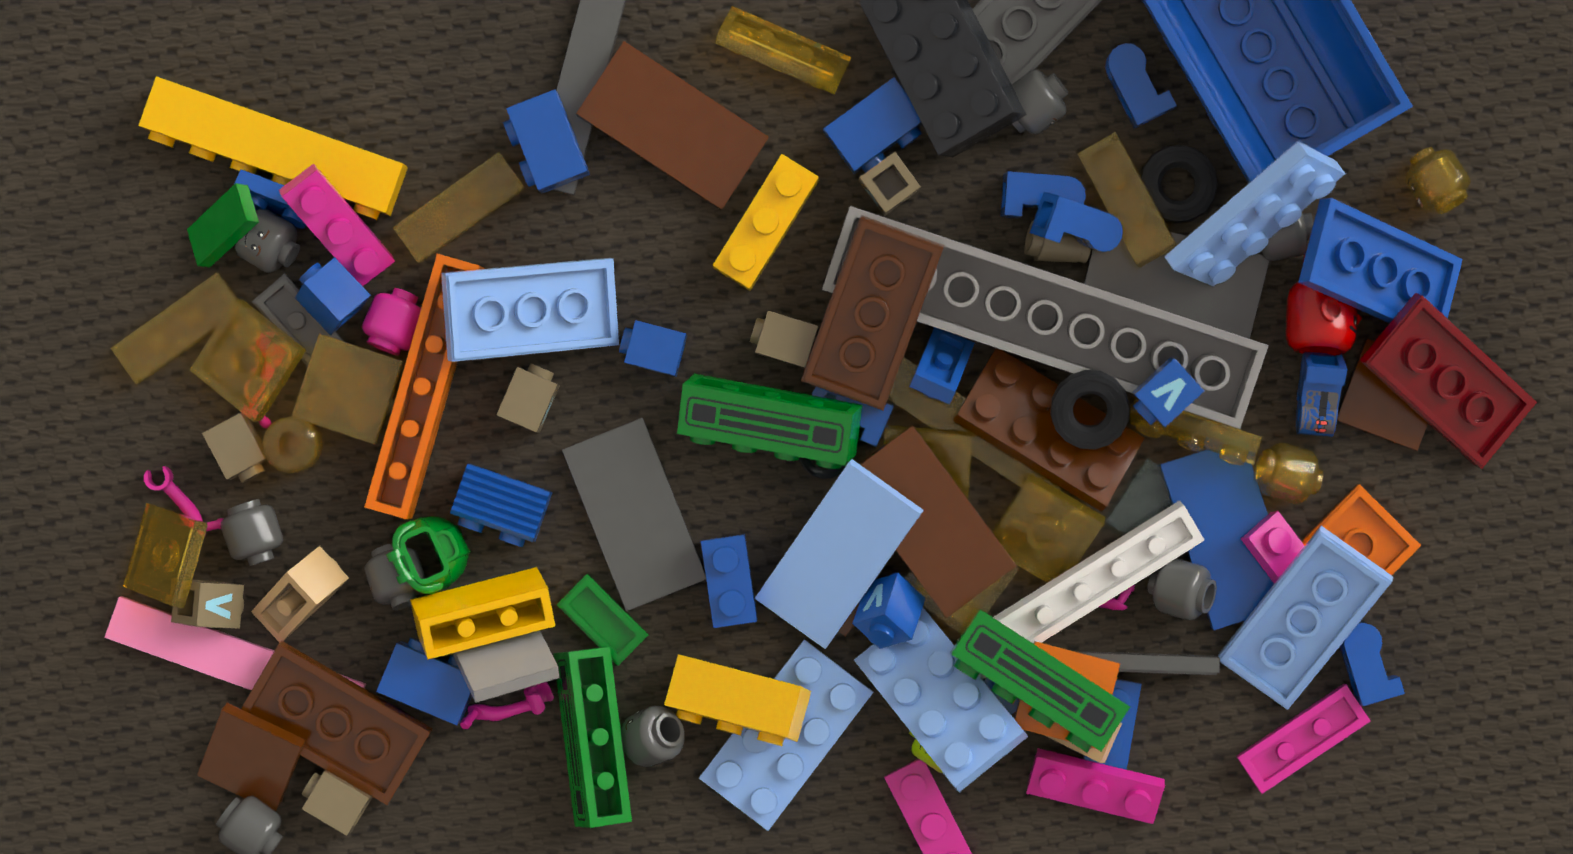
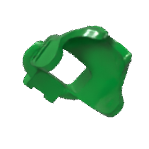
(449, 548)

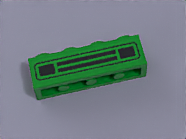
(769, 420)
(1039, 680)
(592, 738)

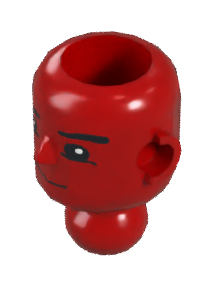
(1319, 322)

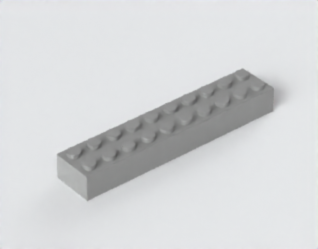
(1074, 324)

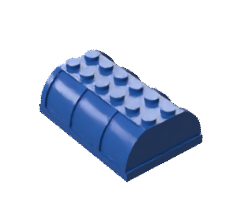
(1281, 73)

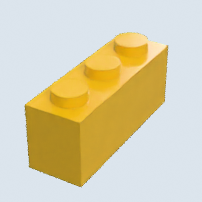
(766, 222)
(482, 613)
(737, 700)

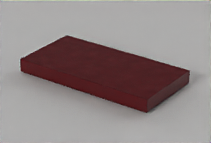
(1448, 380)

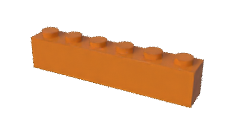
(416, 405)

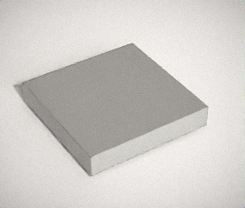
(507, 665)

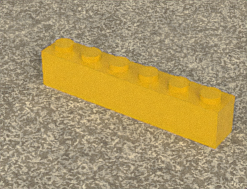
(269, 145)

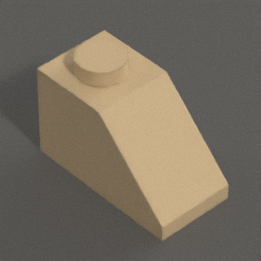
(299, 594)

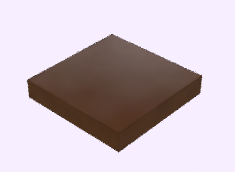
(1378, 410)
(251, 756)

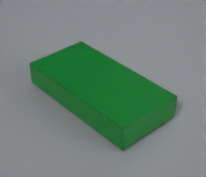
(222, 225)
(602, 619)

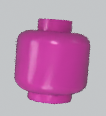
(392, 321)

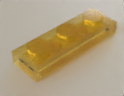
(782, 50)
(1127, 199)
(459, 208)
(174, 329)
(1199, 433)

